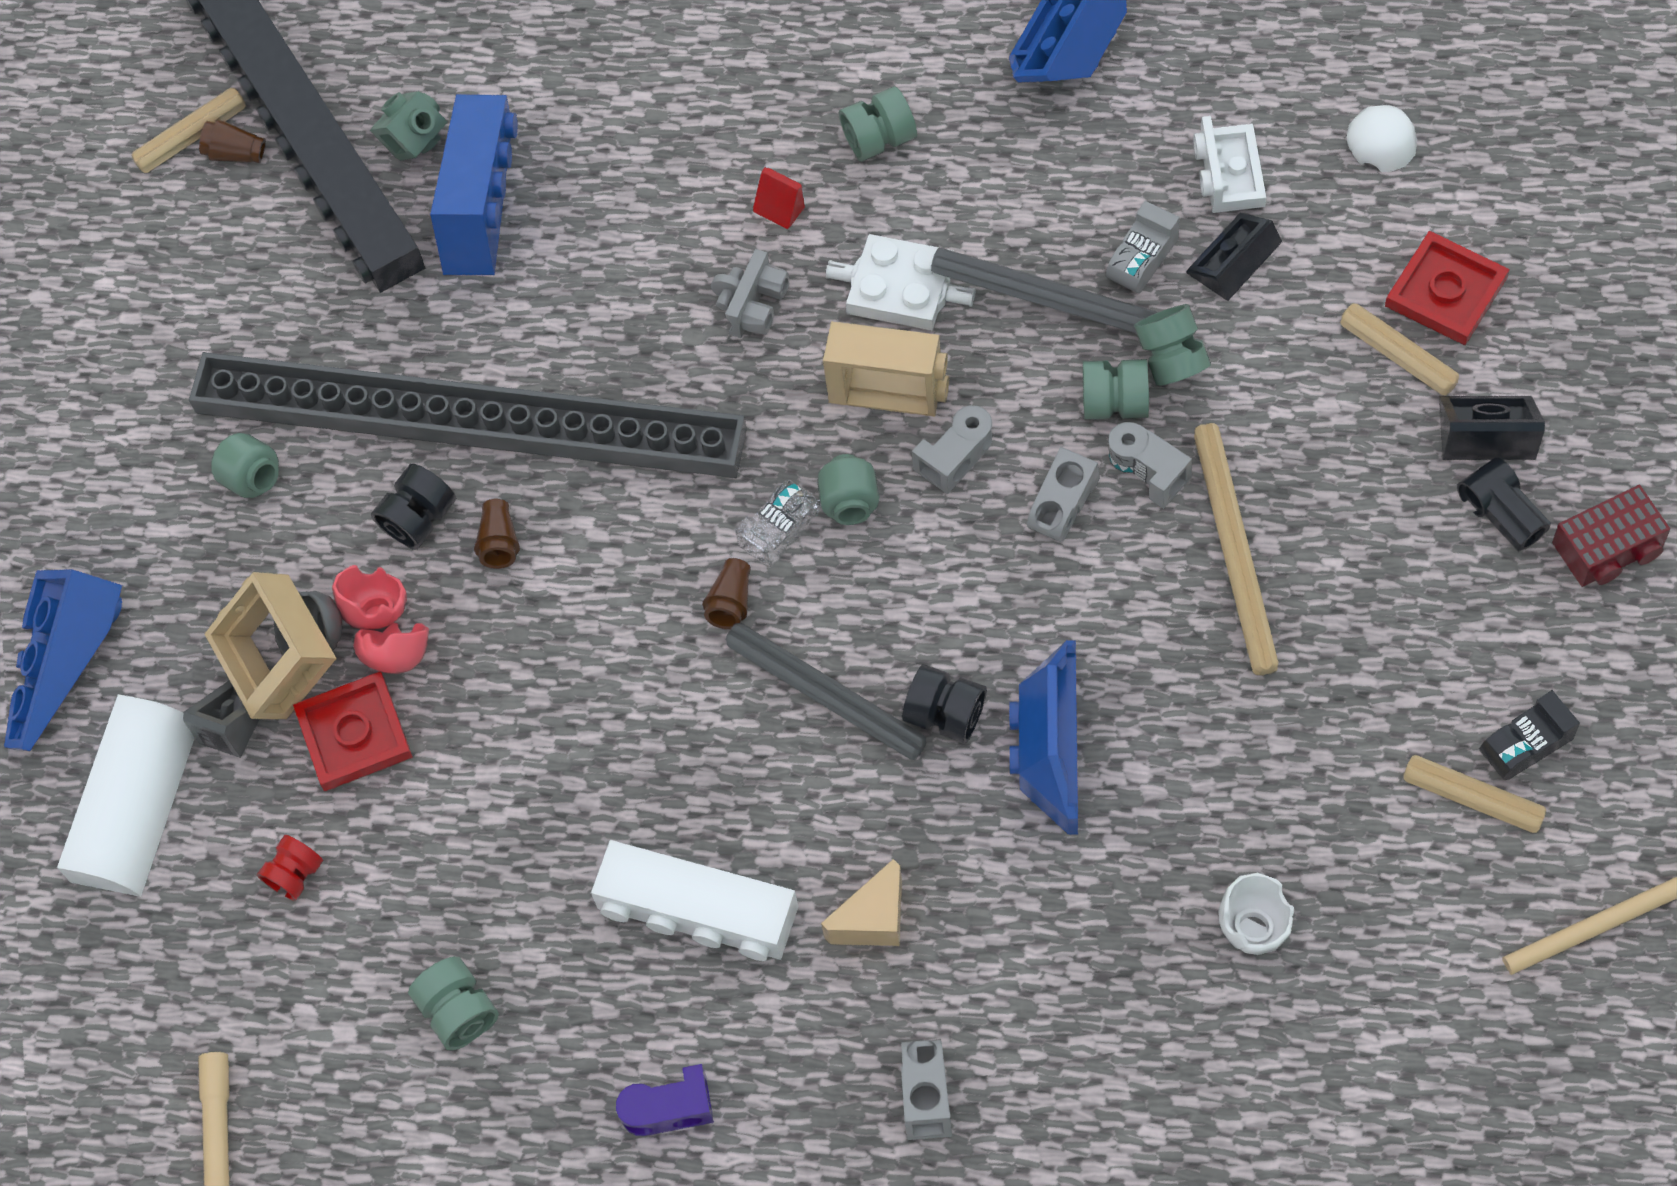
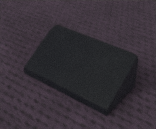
(1235, 254)

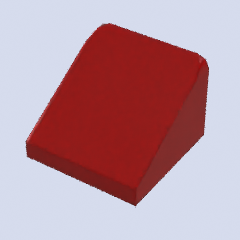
(778, 198)

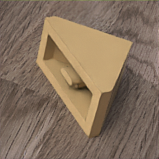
(870, 914)

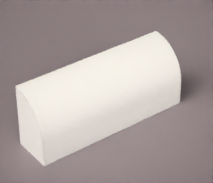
(127, 797)

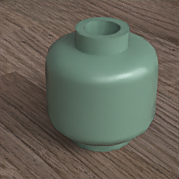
(245, 465)
(848, 489)

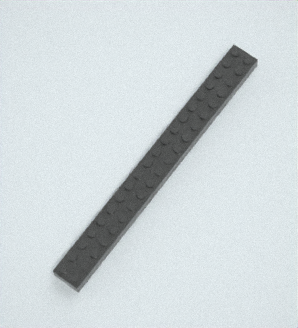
(469, 414)

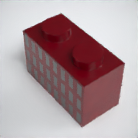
(1611, 537)

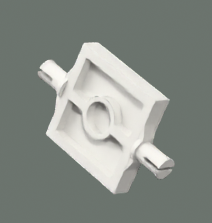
(897, 283)

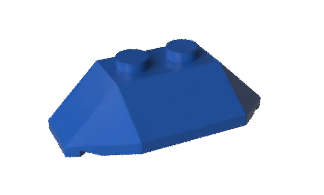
(1065, 39)
(1049, 737)

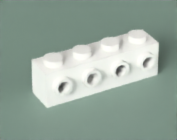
(694, 901)

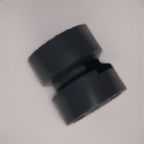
(410, 510)
(944, 703)

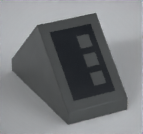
(221, 721)

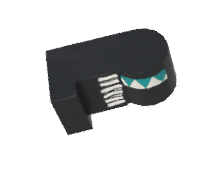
(1530, 736)

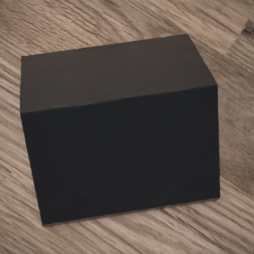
(1490, 427)

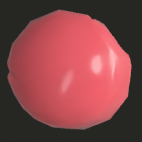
(368, 599)
(391, 649)

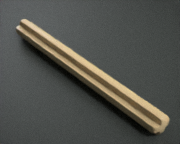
(1236, 550)

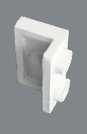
(1231, 166)

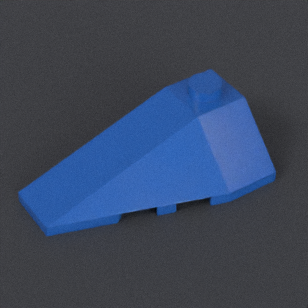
(69, 622)

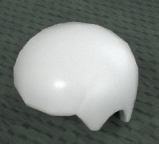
(1382, 138)
(1260, 898)

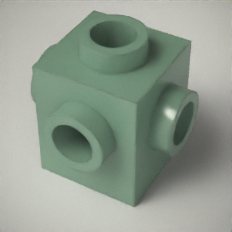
(409, 124)

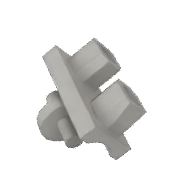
(742, 290)

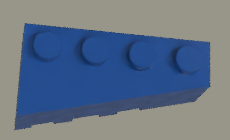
(473, 184)

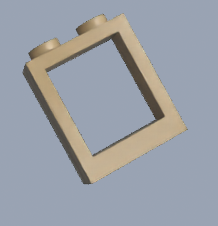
(885, 369)
(309, 656)

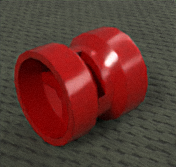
(290, 867)

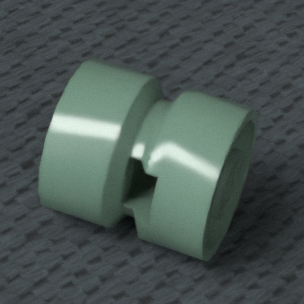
(878, 123)
(1172, 344)
(1115, 389)
(449, 998)

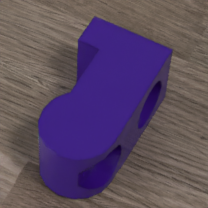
(667, 1106)

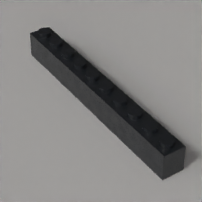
(314, 140)

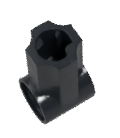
(1497, 495)

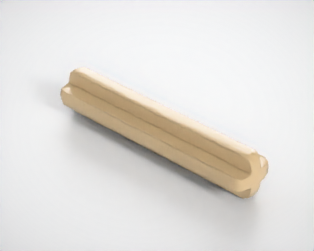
(187, 130)
(1399, 349)
(1474, 794)

